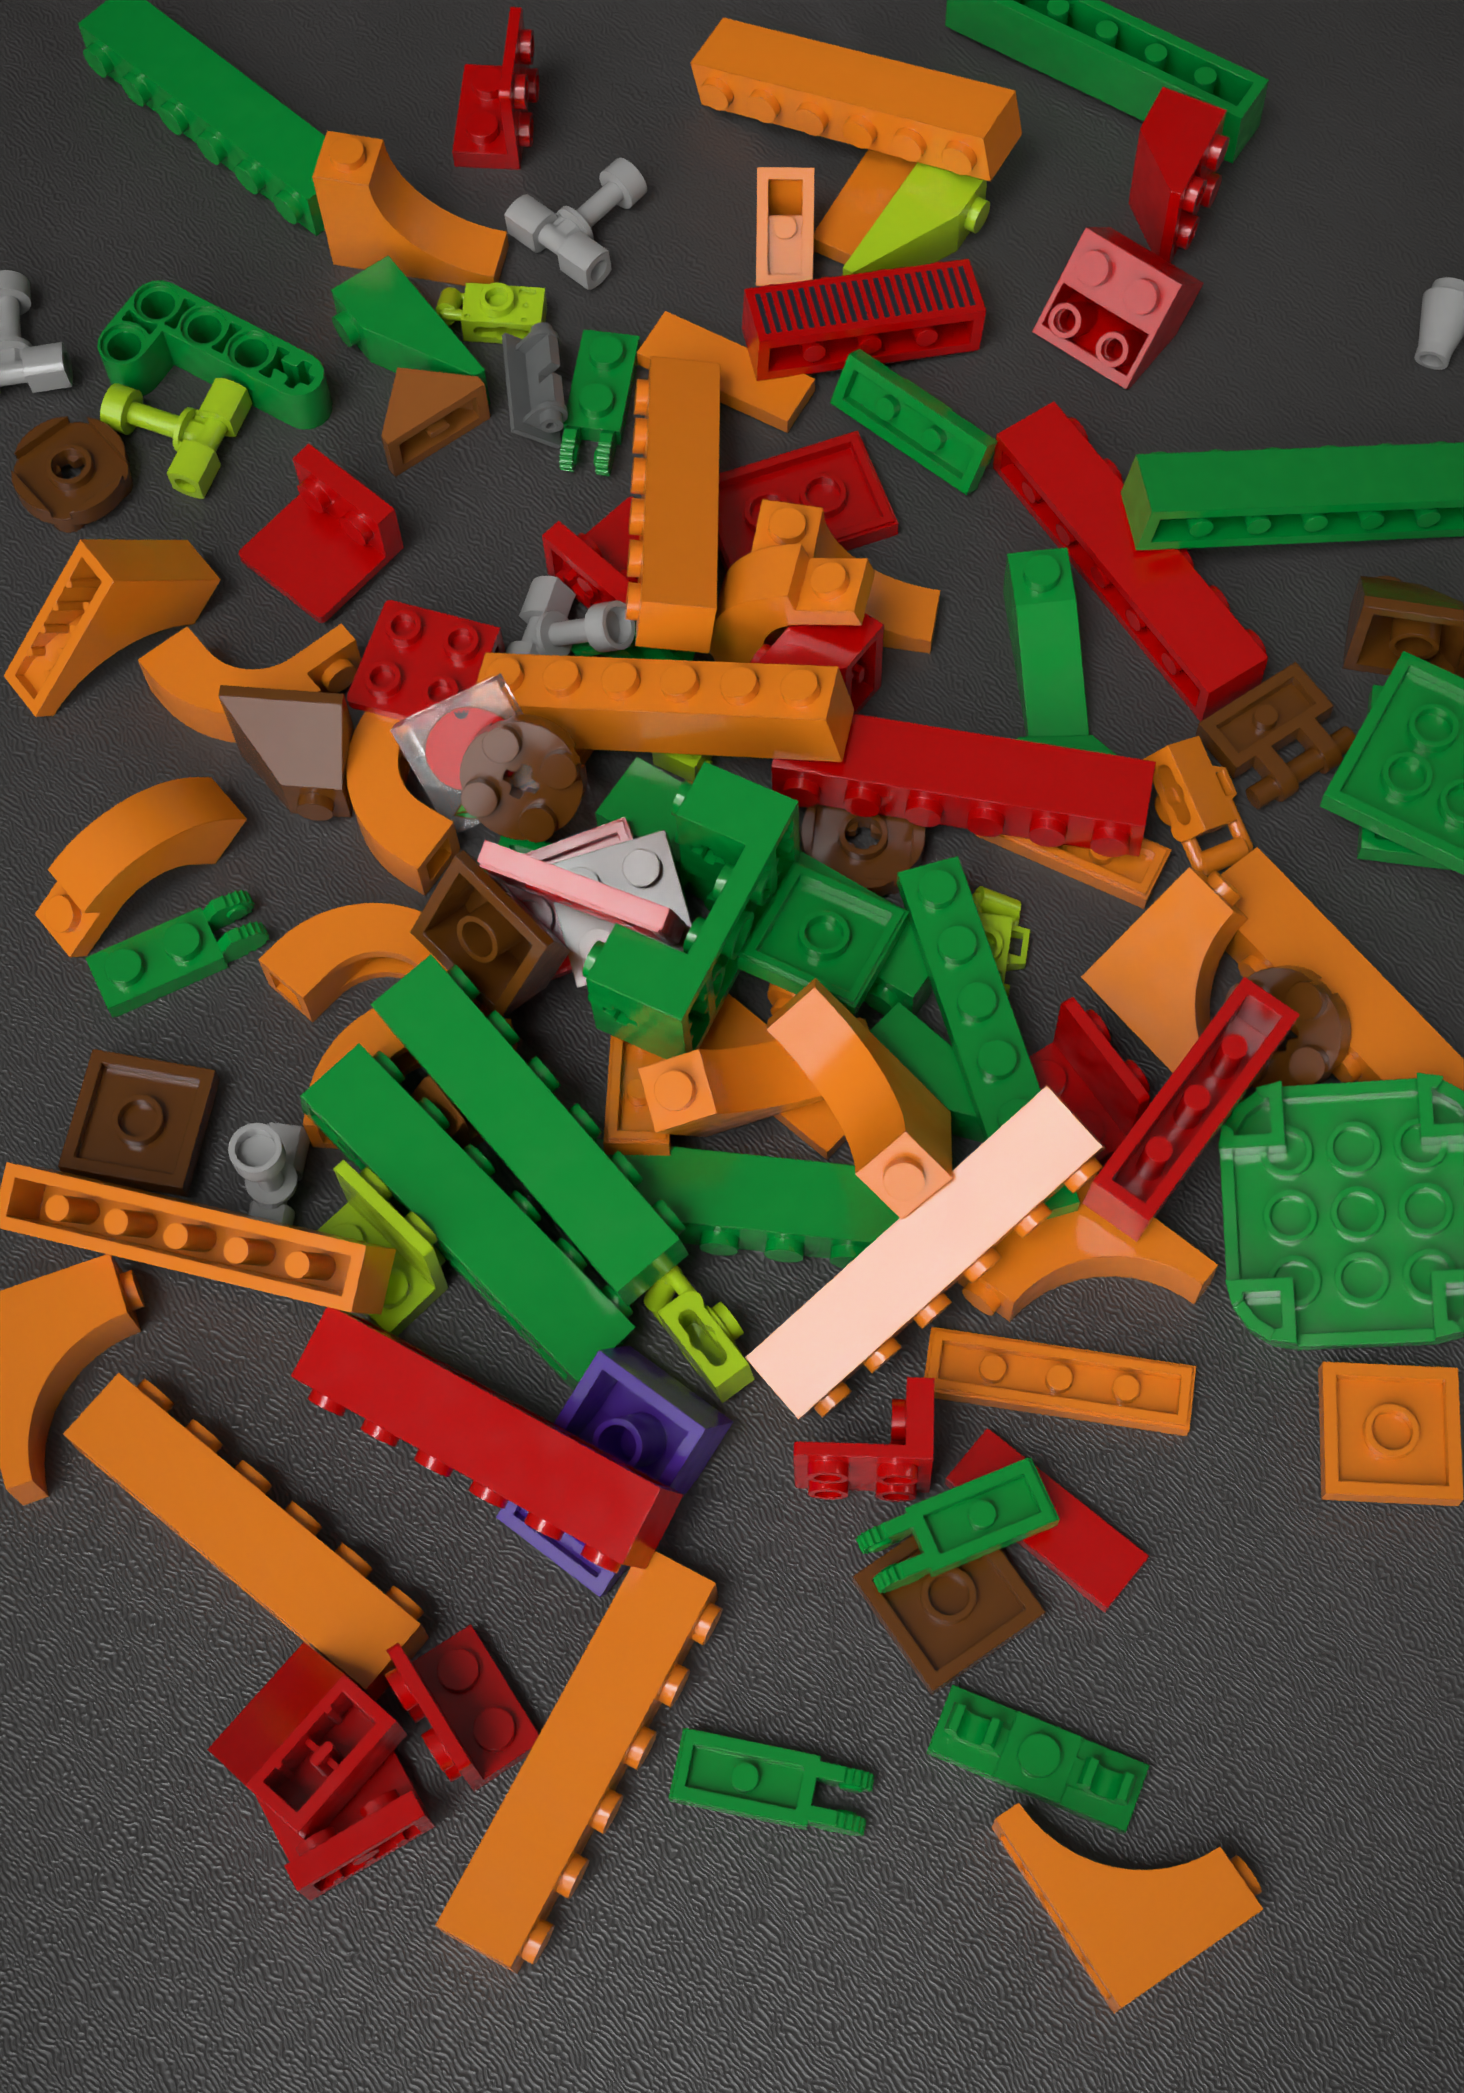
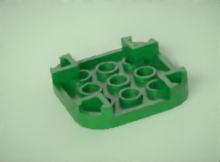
(1346, 1213)

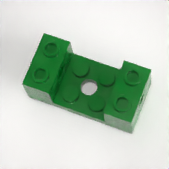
(745, 846)

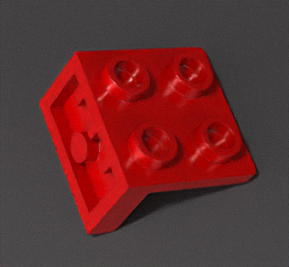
(495, 102)
(325, 538)
(594, 561)
(419, 660)
(1092, 1076)
(892, 1470)
(471, 1708)
(369, 1827)

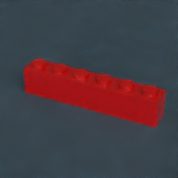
(1150, 592)
(979, 785)
(488, 1438)

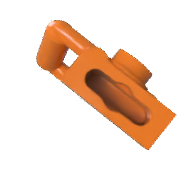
(1198, 801)

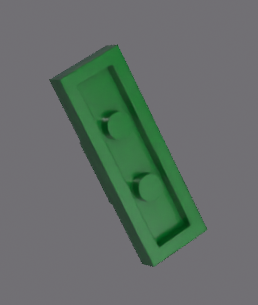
(913, 421)
(1038, 1759)

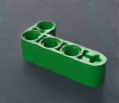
(174, 327)

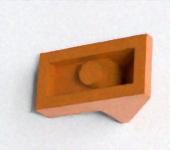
(784, 225)

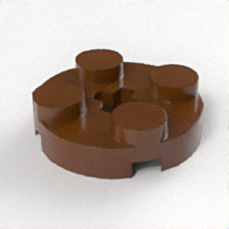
(75, 500)
(517, 812)
(874, 868)
(1321, 1027)

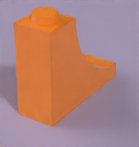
(379, 214)
(100, 605)
(903, 608)
(1166, 964)
(725, 1088)
(886, 1113)
(1084, 1248)
(46, 1340)
(1126, 1922)

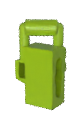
(701, 1333)

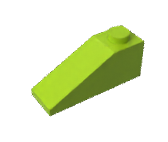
(922, 221)

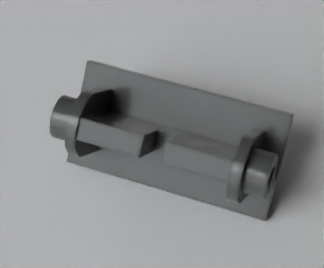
(533, 387)

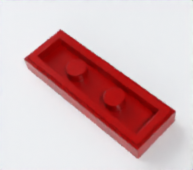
(1081, 1546)

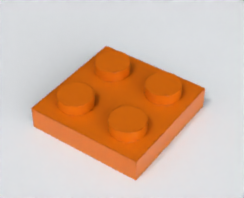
(1390, 1434)

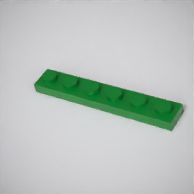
(972, 999)

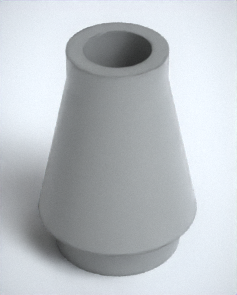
(1440, 323)

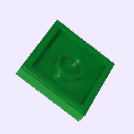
(822, 933)

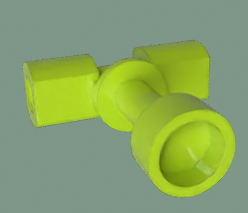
(194, 432)

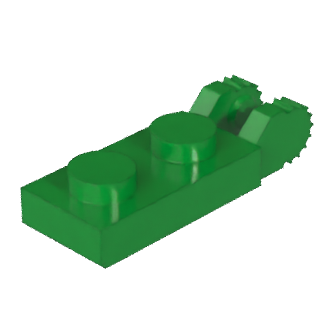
(599, 397)
(175, 953)
(964, 1524)
(763, 1782)

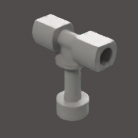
(569, 230)
(40, 366)
(554, 634)
(272, 1163)

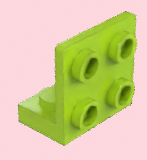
(416, 1268)

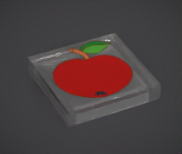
(440, 736)

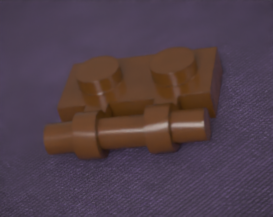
(1266, 720)

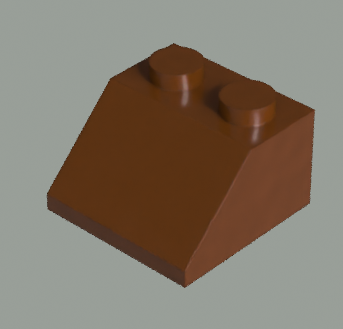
(488, 936)

